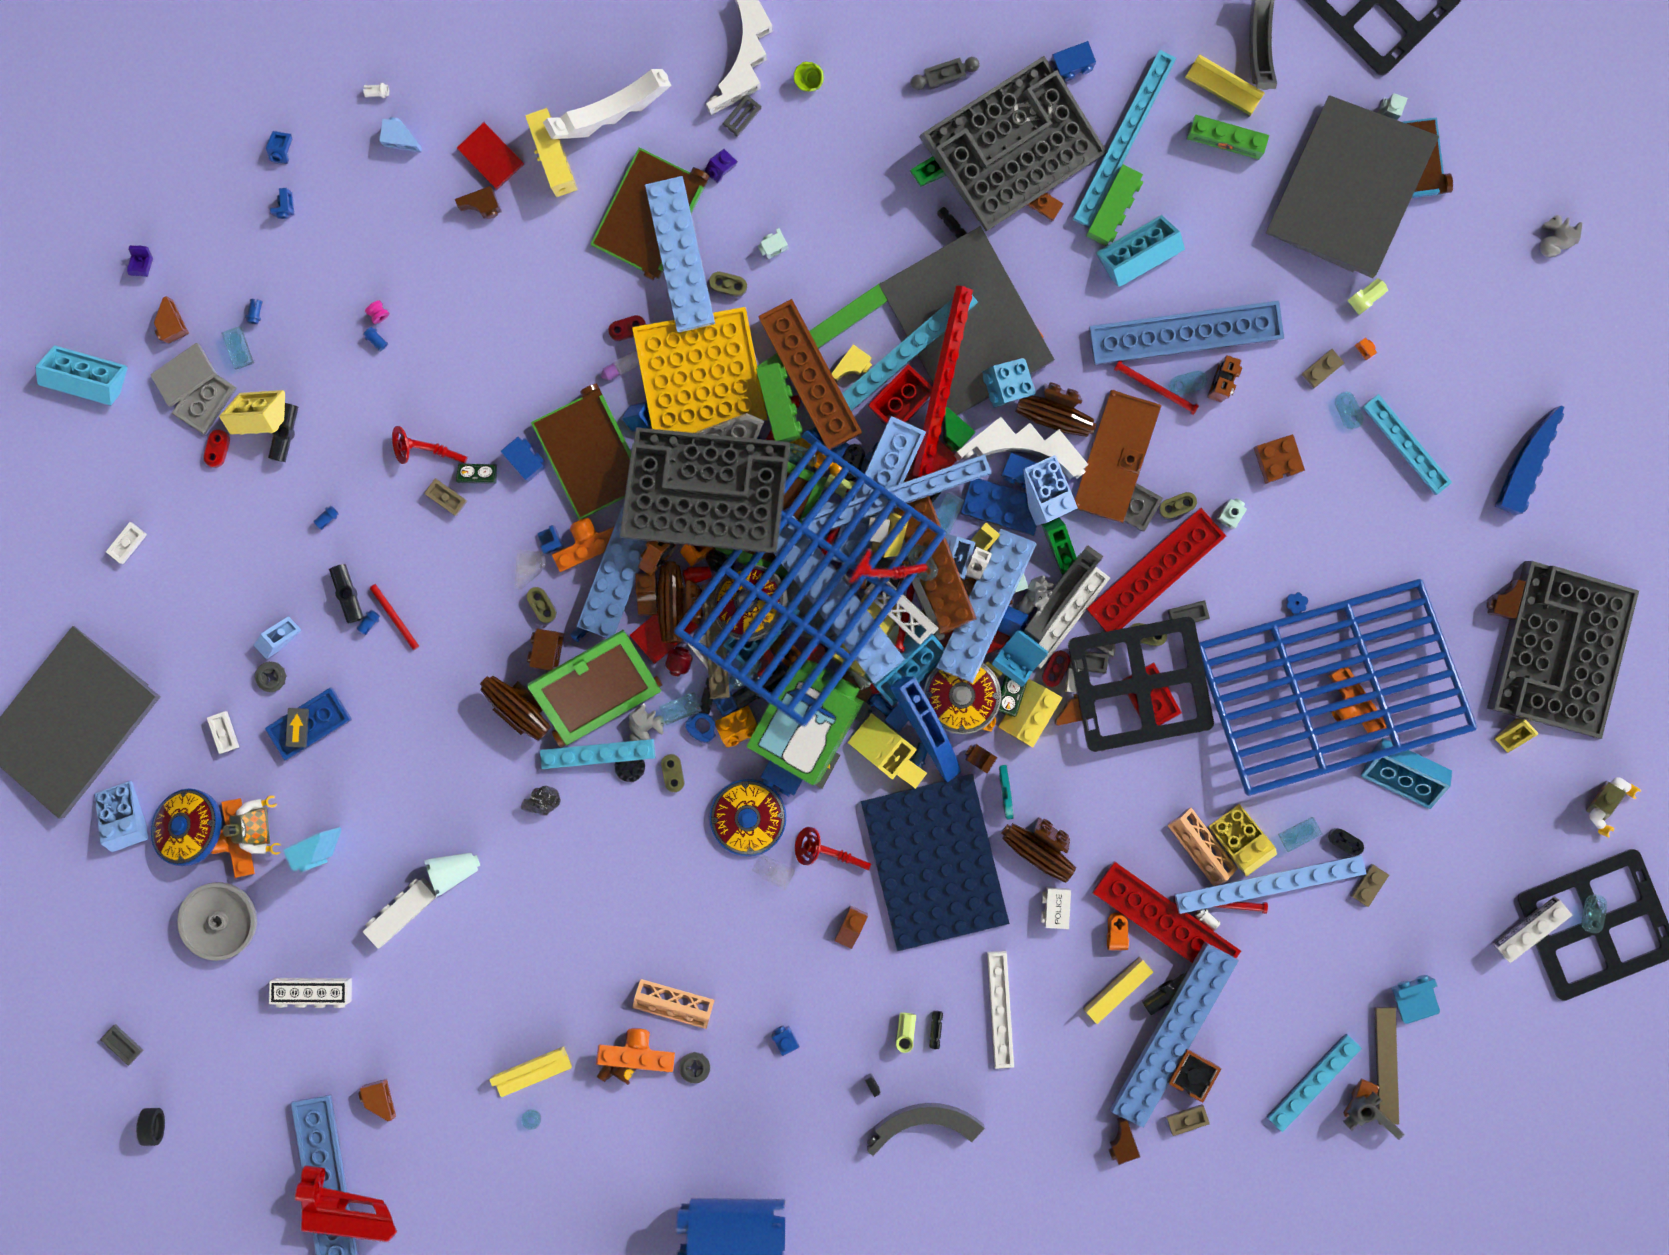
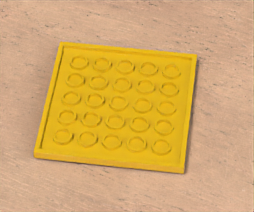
(699, 373)

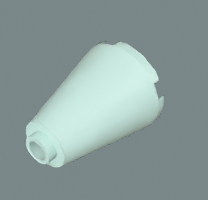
(450, 870)

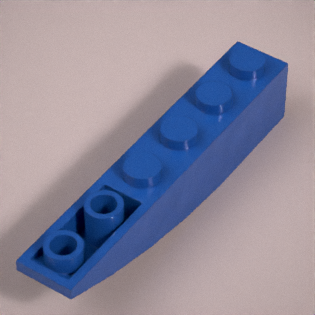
(1528, 465)
(926, 726)

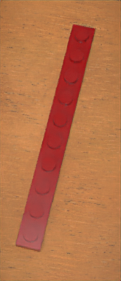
(943, 380)

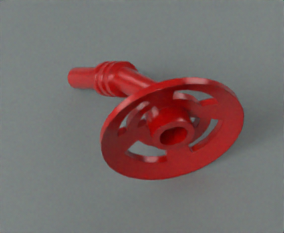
(404, 444)
(896, 572)
(816, 847)

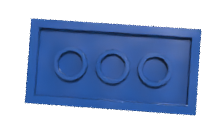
(999, 506)
(325, 716)

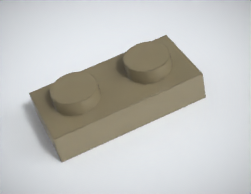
(1323, 368)
(445, 497)
(1370, 885)
(1187, 1120)

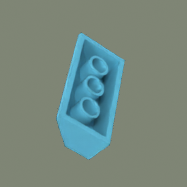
(1141, 250)
(81, 375)
(313, 850)

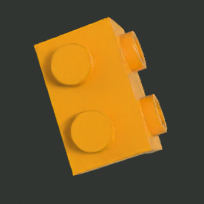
(736, 726)

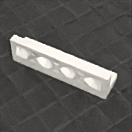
(911, 609)

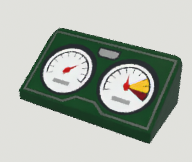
(477, 473)
(1011, 697)

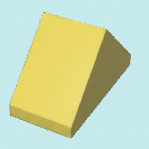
(1516, 734)

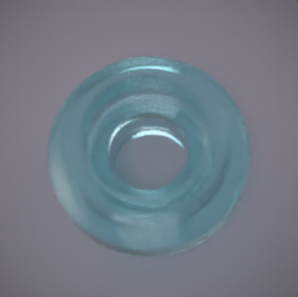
(537, 1119)

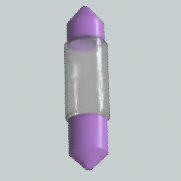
(621, 366)

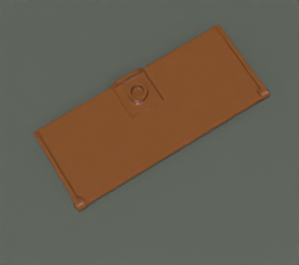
(1117, 456)

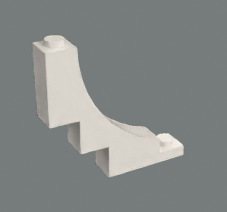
(742, 78)
(609, 110)
(1001, 438)

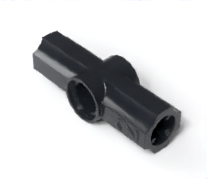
(280, 445)
(342, 581)
(746, 695)
(1163, 995)

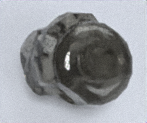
(542, 800)

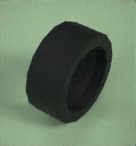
(150, 1126)

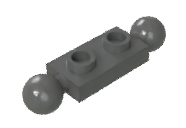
(944, 73)

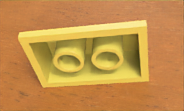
(255, 412)
(1033, 714)

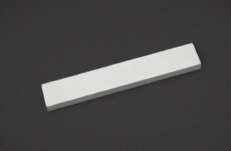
(1073, 611)
(1000, 1009)

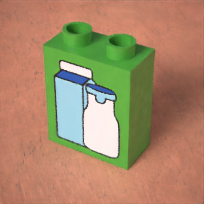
(809, 748)

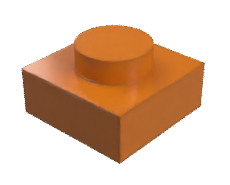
(1366, 348)

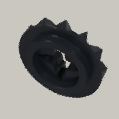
(716, 560)
(626, 775)

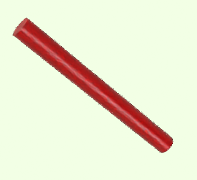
(394, 617)

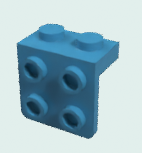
(1008, 382)
(1019, 657)
(1416, 999)

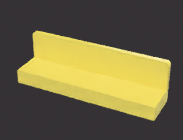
(1224, 85)
(1118, 990)
(531, 1072)

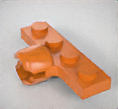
(586, 546)
(1358, 709)
(241, 859)
(635, 1054)

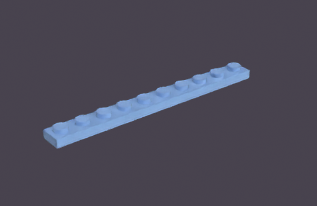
(910, 491)
(1270, 884)

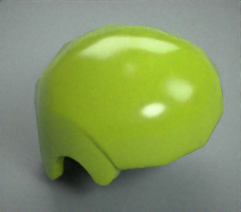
(808, 76)

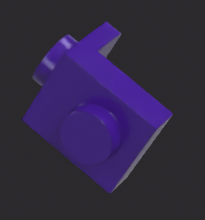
(720, 165)
(140, 261)

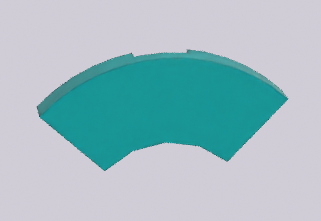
(1006, 792)

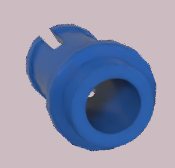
(254, 311)
(372, 335)
(326, 517)
(367, 623)
(578, 634)
(882, 705)
(920, 755)

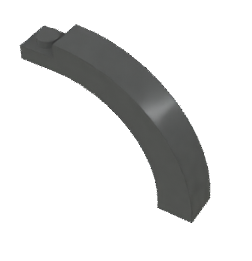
(1261, 44)
(1062, 592)
(925, 1114)

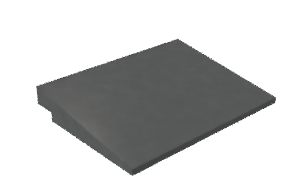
(1007, 162)
(1352, 186)
(995, 329)
(705, 490)
(1563, 649)
(71, 721)

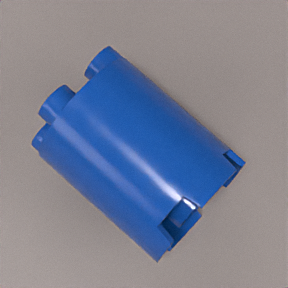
(731, 1227)

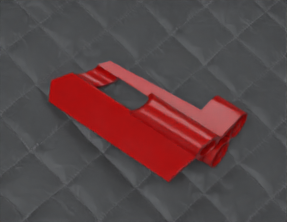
(326, 1210)

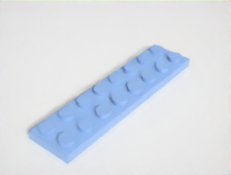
(680, 254)
(888, 468)
(989, 601)

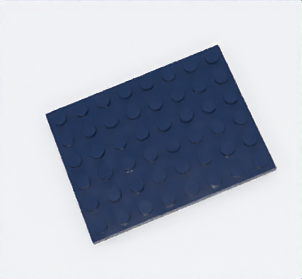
(935, 862)

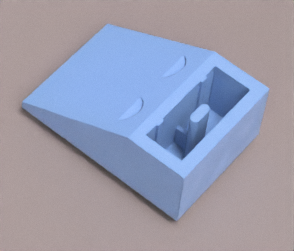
(1047, 491)
(961, 552)
(120, 817)

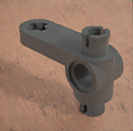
(1372, 1112)

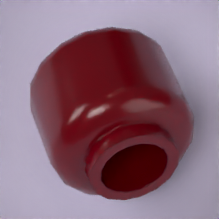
(678, 661)

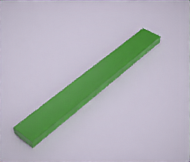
(842, 319)

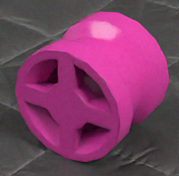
(377, 312)

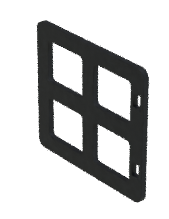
(1414, 29)
(1141, 684)
(1615, 969)

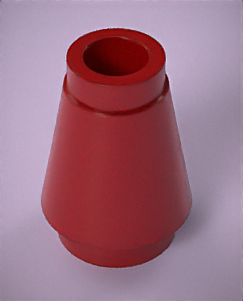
(696, 574)

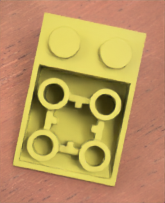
(882, 746)
(1243, 840)

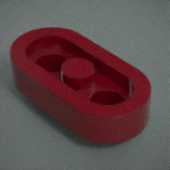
(626, 327)
(1056, 669)

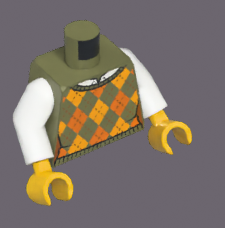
(1607, 801)
(251, 828)

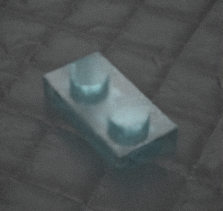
(237, 347)
(949, 511)
(680, 708)
(1300, 834)

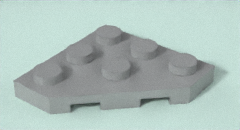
(741, 426)

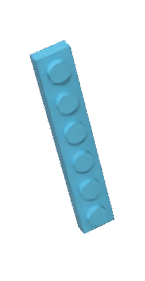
(1407, 444)
(597, 754)
(1314, 1082)

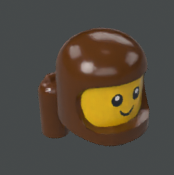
(623, 1074)

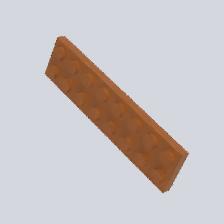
(810, 374)
(946, 590)

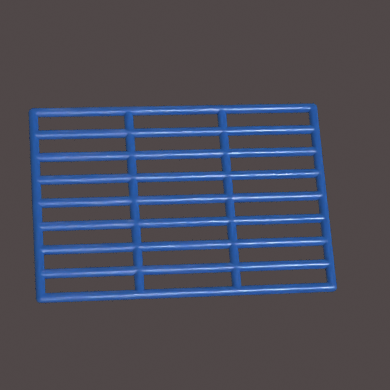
(787, 613)
(1371, 675)

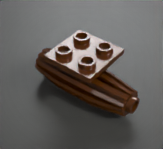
(1057, 410)
(675, 601)
(516, 707)
(1042, 848)

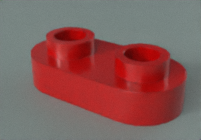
(218, 448)

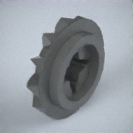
(262, 679)
(688, 1074)

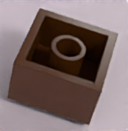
(546, 649)

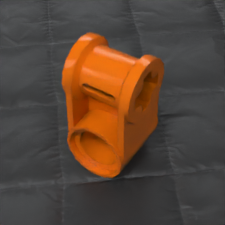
(1117, 935)

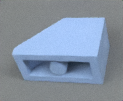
(396, 135)
(276, 637)

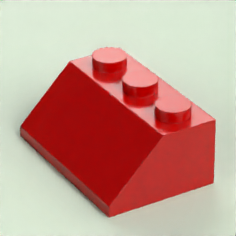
(902, 396)

